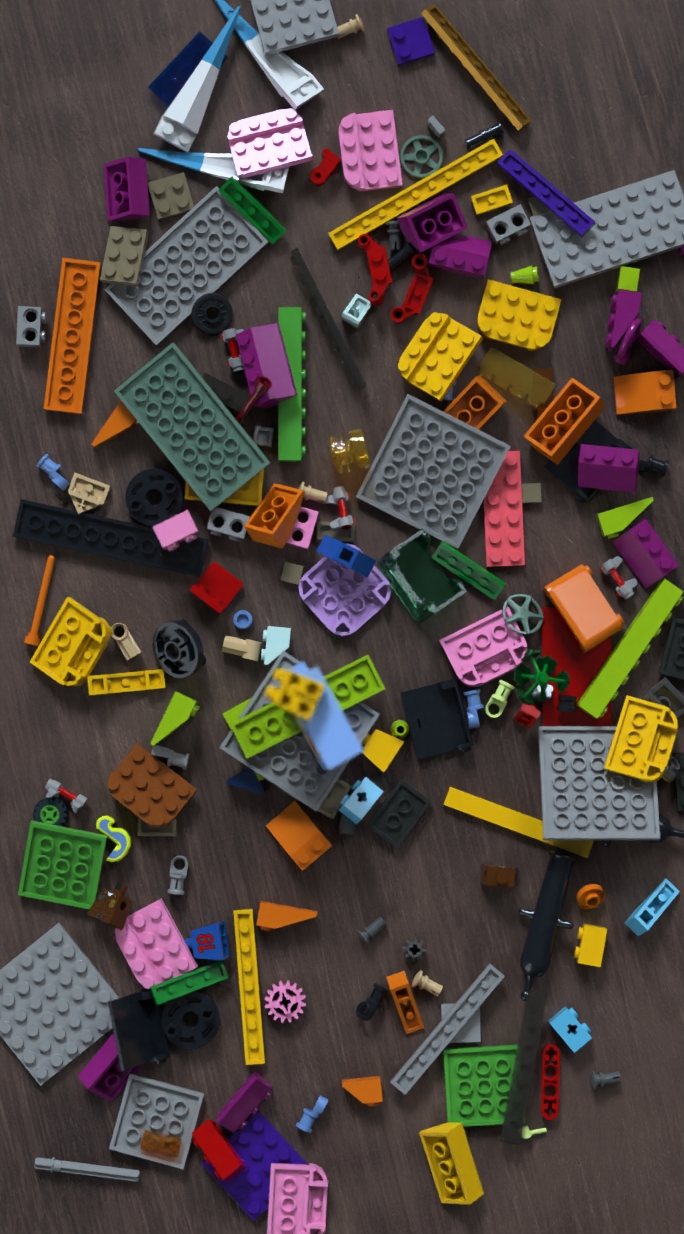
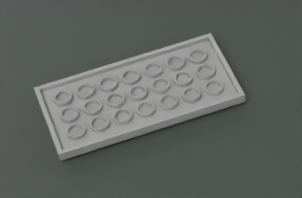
(628, 227)
(187, 263)

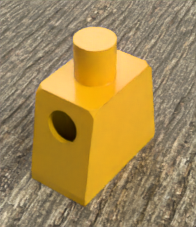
(381, 748)

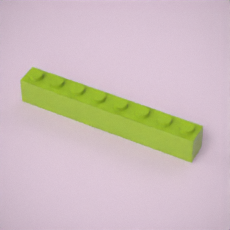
(629, 648)

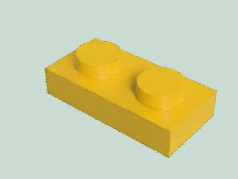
(491, 200)

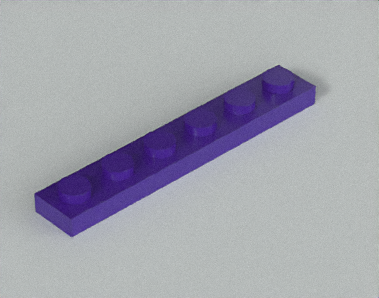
(546, 193)

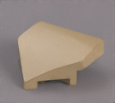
(87, 493)

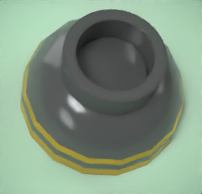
(671, 771)

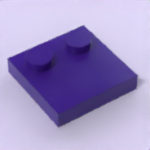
(410, 41)

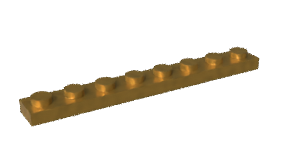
(476, 67)

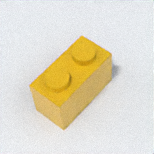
(591, 945)

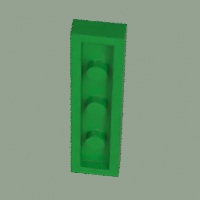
(252, 210)
(468, 570)
(189, 982)

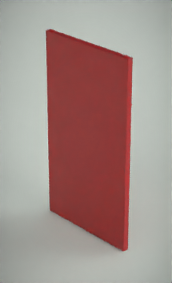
(582, 668)

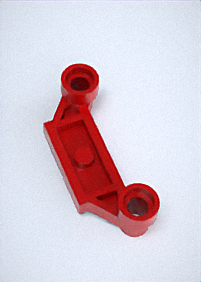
(379, 268)
(417, 291)

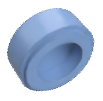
(243, 619)

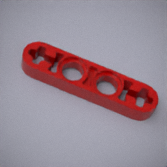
(550, 1081)

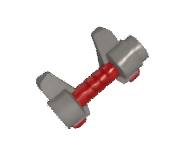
(235, 360)
(340, 499)
(623, 589)
(55, 790)

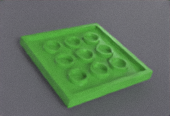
(62, 865)
(478, 1083)

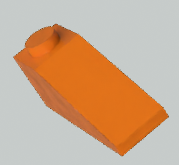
(117, 423)
(278, 915)
(405, 1002)

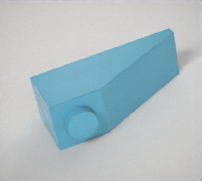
(652, 907)

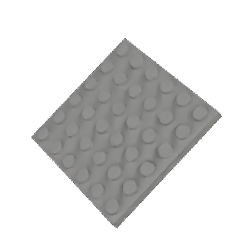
(433, 471)
(292, 762)
(585, 799)
(52, 1004)

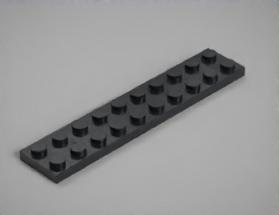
(106, 538)

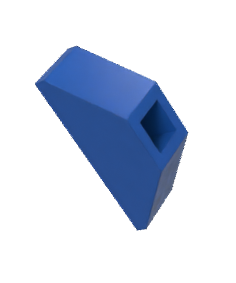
(346, 555)

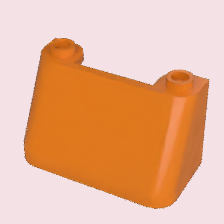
(584, 607)

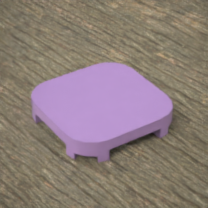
(342, 596)

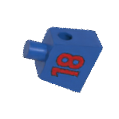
(209, 942)

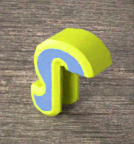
(117, 835)

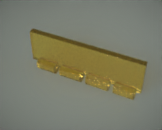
(513, 373)

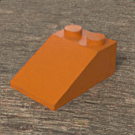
(645, 392)
(476, 403)
(275, 516)
(298, 835)

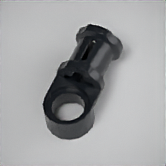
(654, 465)
(371, 1002)

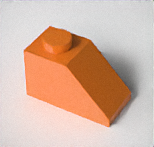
(365, 1089)

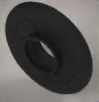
(203, 305)

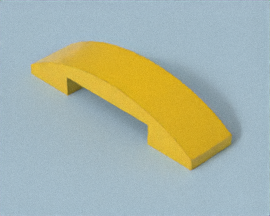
(126, 682)

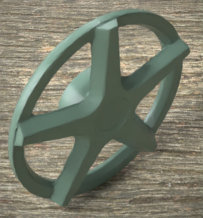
(421, 156)
(522, 613)

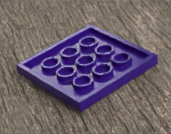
(258, 1147)

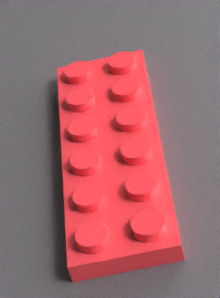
(505, 515)

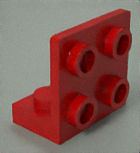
(217, 587)

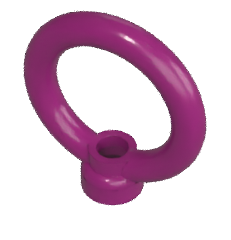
(623, 355)

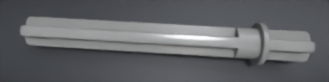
(86, 1169)

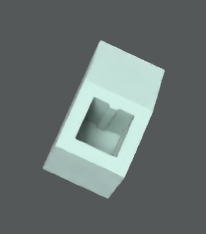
(276, 640)

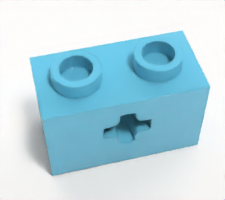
(367, 792)
(560, 1023)

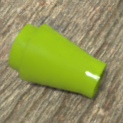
(526, 275)
(393, 729)

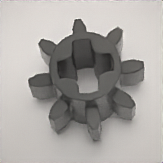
(410, 945)

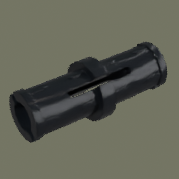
(484, 136)

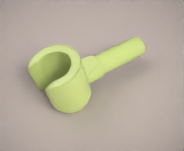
(526, 1133)

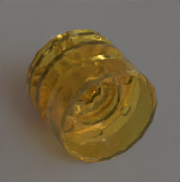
(349, 451)

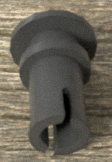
(394, 235)
(370, 931)
(604, 1079)

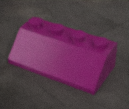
(265, 355)

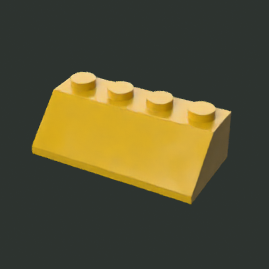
(451, 1163)

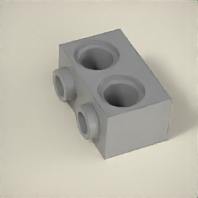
(505, 221)
(25, 327)
(229, 519)

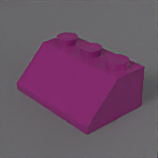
(126, 189)
(433, 222)
(461, 255)
(663, 347)
(608, 468)
(645, 553)
(104, 1072)
(244, 1102)

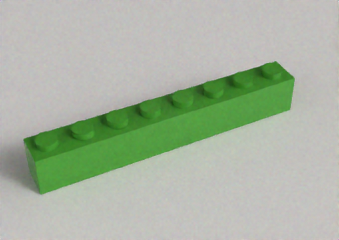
(291, 411)

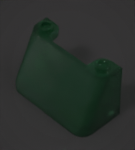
(418, 577)

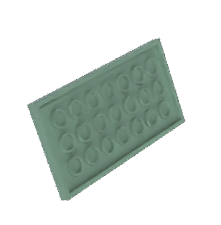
(192, 426)

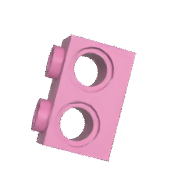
(306, 528)

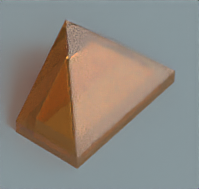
(160, 1143)

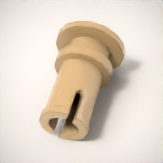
(350, 27)
(313, 494)
(427, 984)

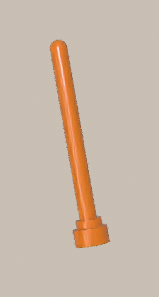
(33, 636)

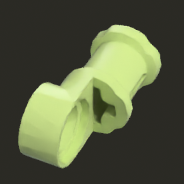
(498, 699)

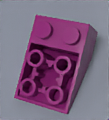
(625, 309)

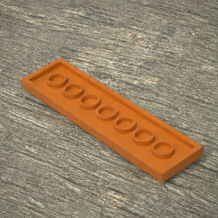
(72, 336)

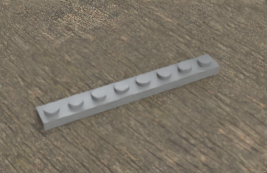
(447, 1029)

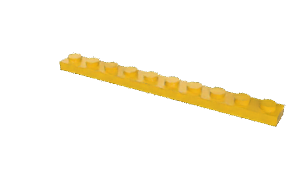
(415, 194)

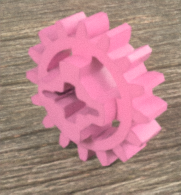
(276, 1002)

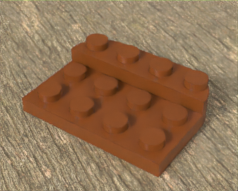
(149, 788)

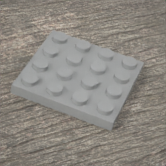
(293, 23)
(159, 1109)

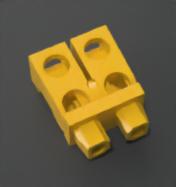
(288, 693)

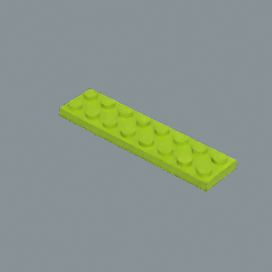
(274, 724)

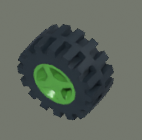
(52, 804)

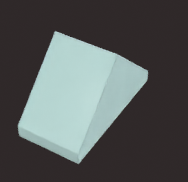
(356, 311)

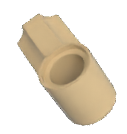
(126, 642)
(245, 648)

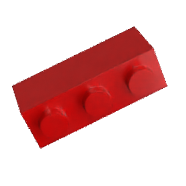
(218, 1150)

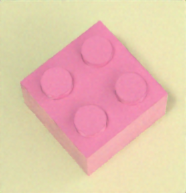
(176, 530)

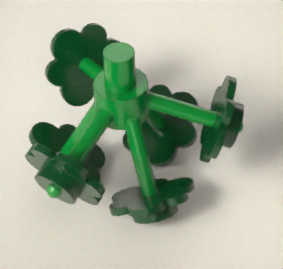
(543, 667)

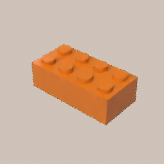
(564, 421)

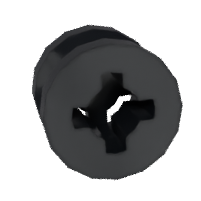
(567, 703)

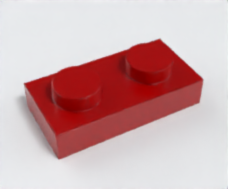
(527, 715)

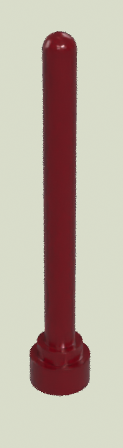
(262, 385)

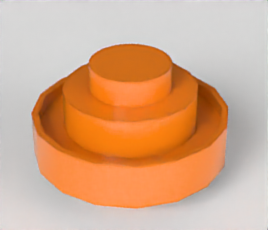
(590, 896)

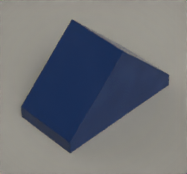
(248, 780)

